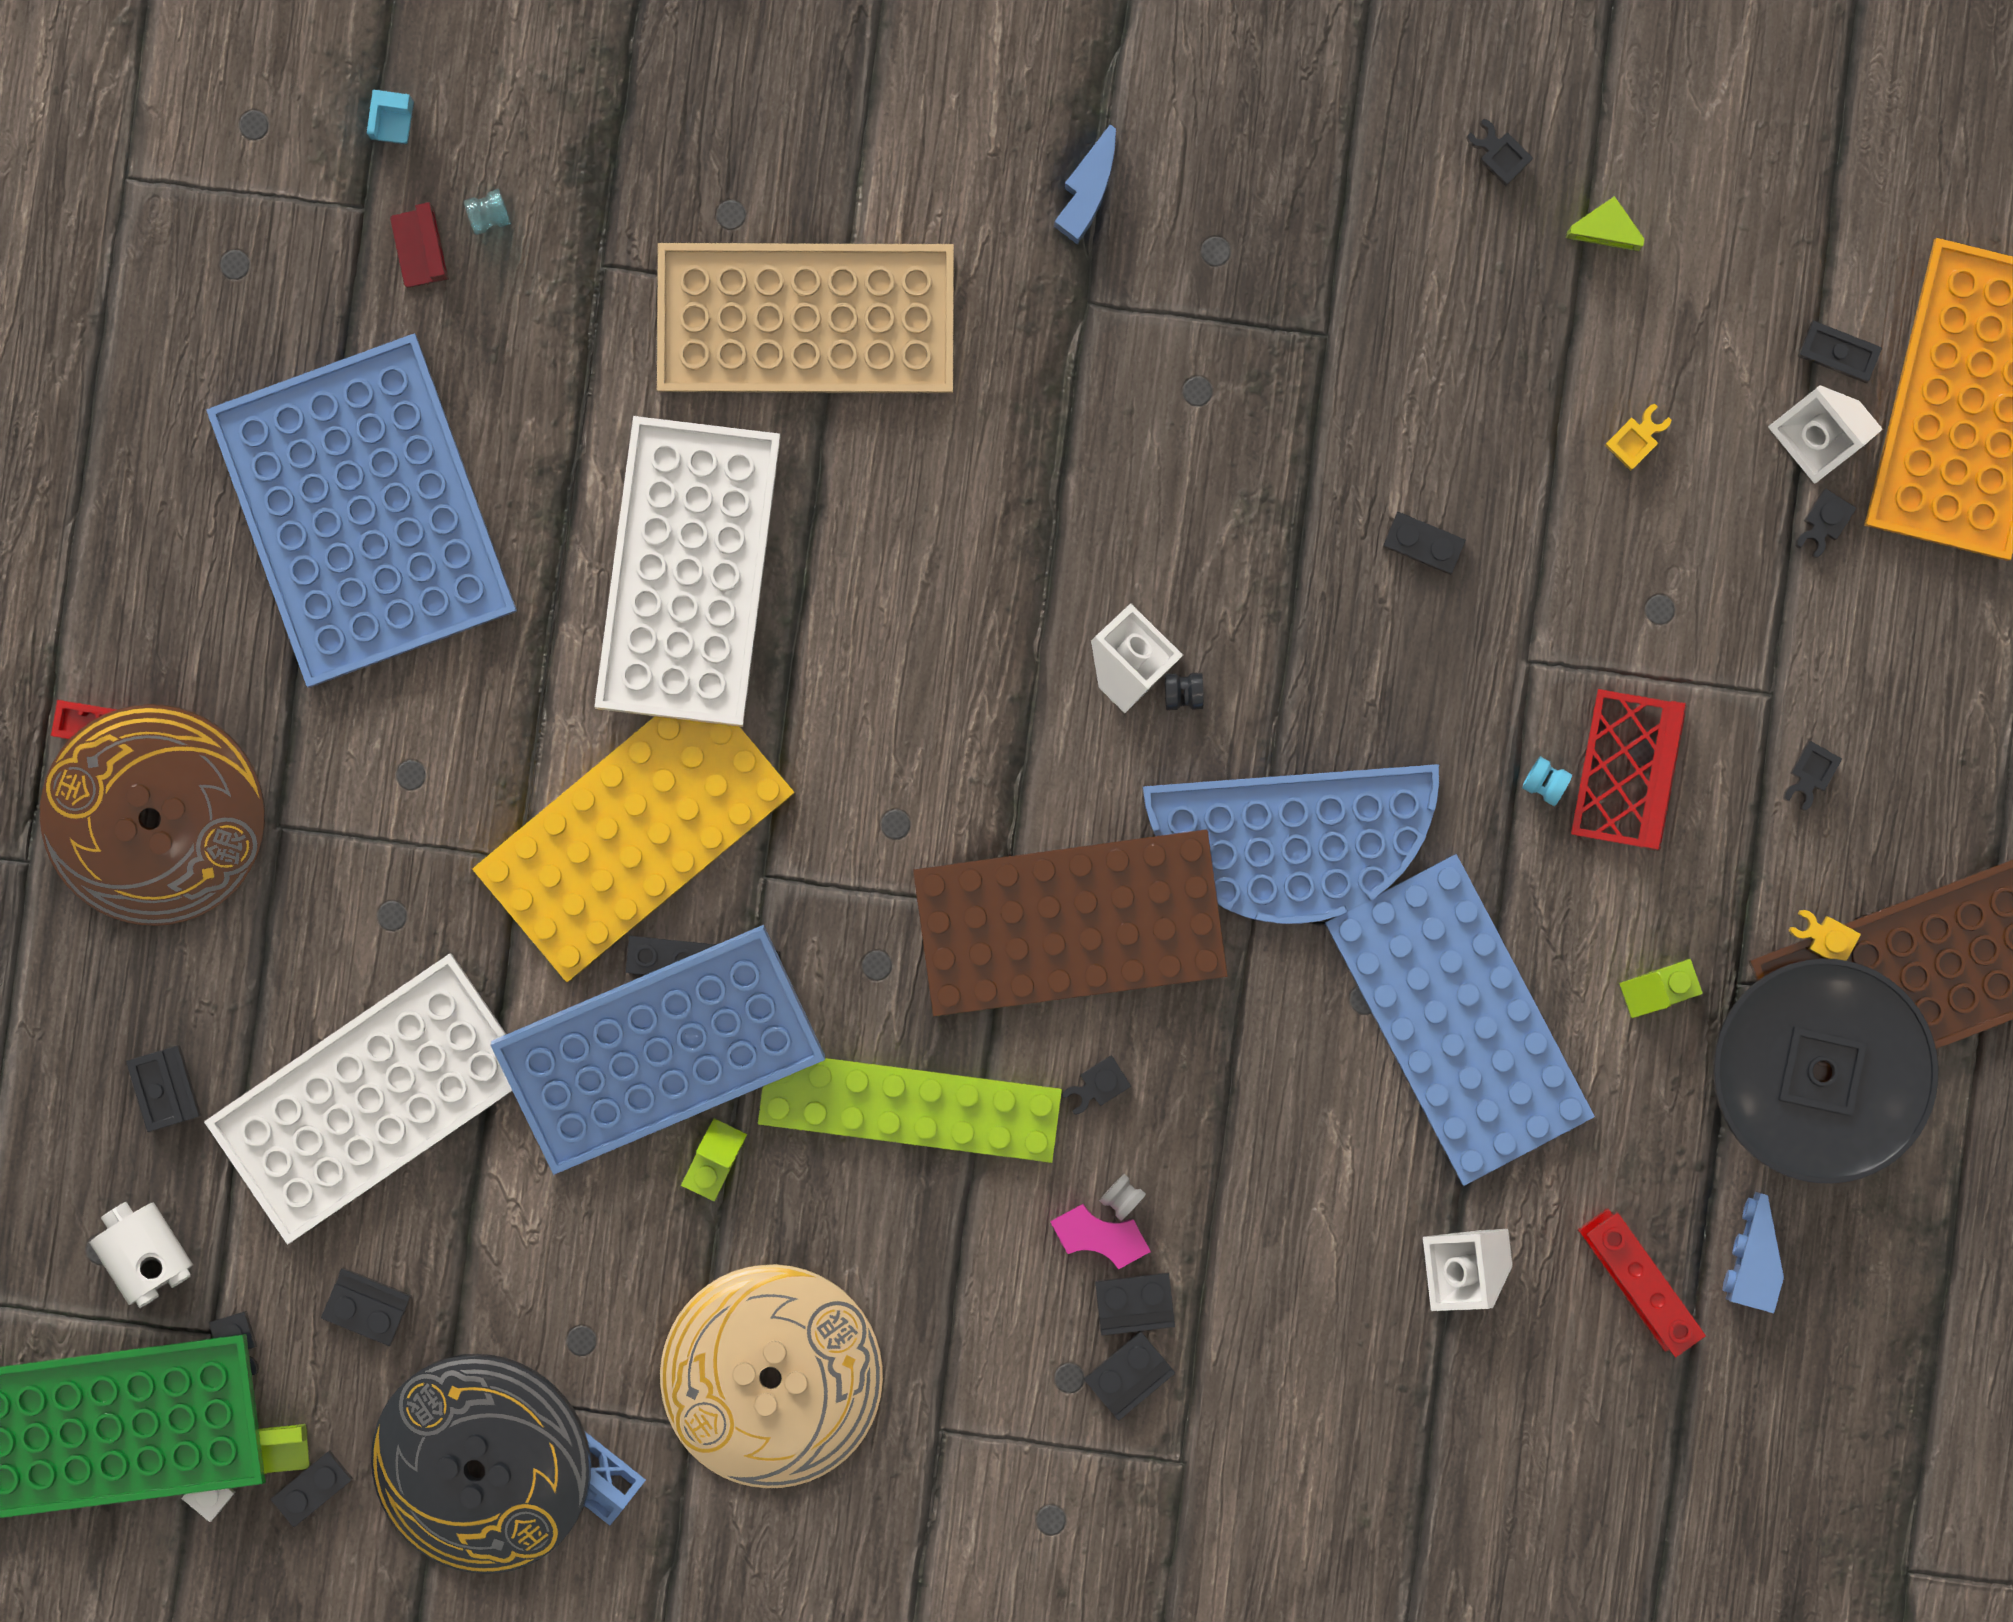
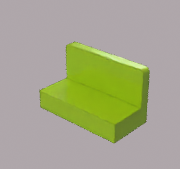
(284, 1448)

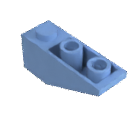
(1758, 1265)

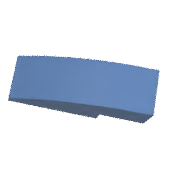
(1088, 187)

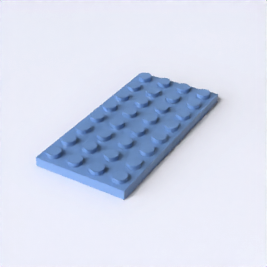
(1459, 1020)
(658, 1050)

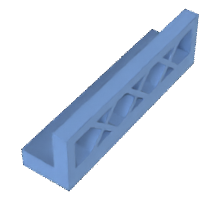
(603, 1497)

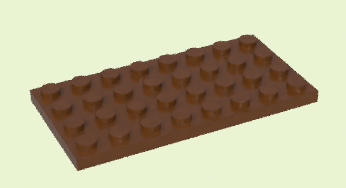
(1070, 922)
(1941, 949)

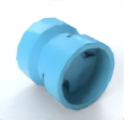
(1554, 785)

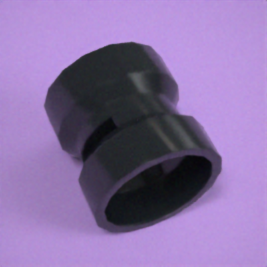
(1192, 694)

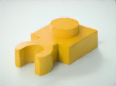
(1635, 440)
(1830, 938)

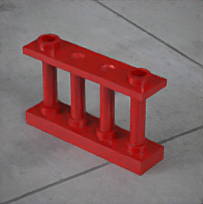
(1641, 1282)

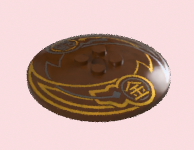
(161, 762)

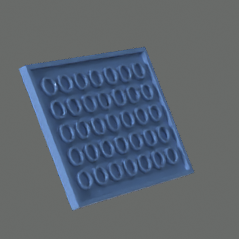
(361, 510)

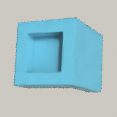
(390, 117)

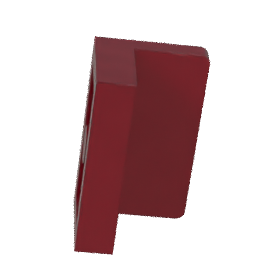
(419, 246)

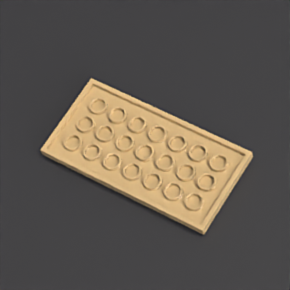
(805, 318)

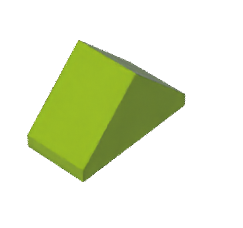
(1609, 227)

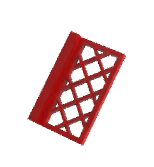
(1661, 773)

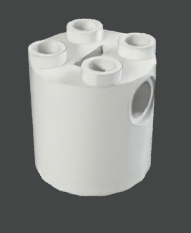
(134, 1240)

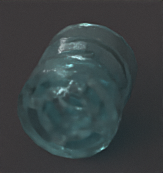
(487, 212)

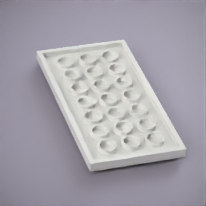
(687, 571)
(365, 1099)

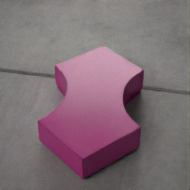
(1083, 1231)

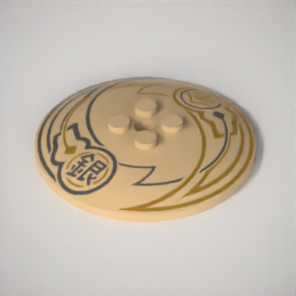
(783, 1322)

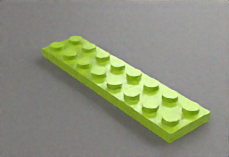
(916, 1108)

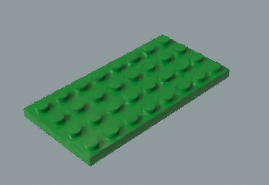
(128, 1426)

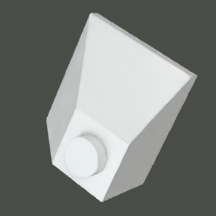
(1824, 430)
(1131, 657)
(1467, 1268)

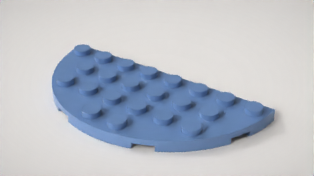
(1305, 841)

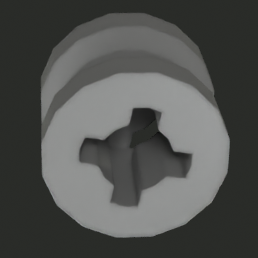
(1122, 1197)

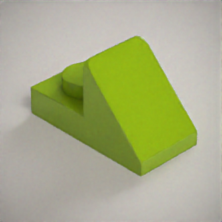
(1660, 988)
(714, 1159)

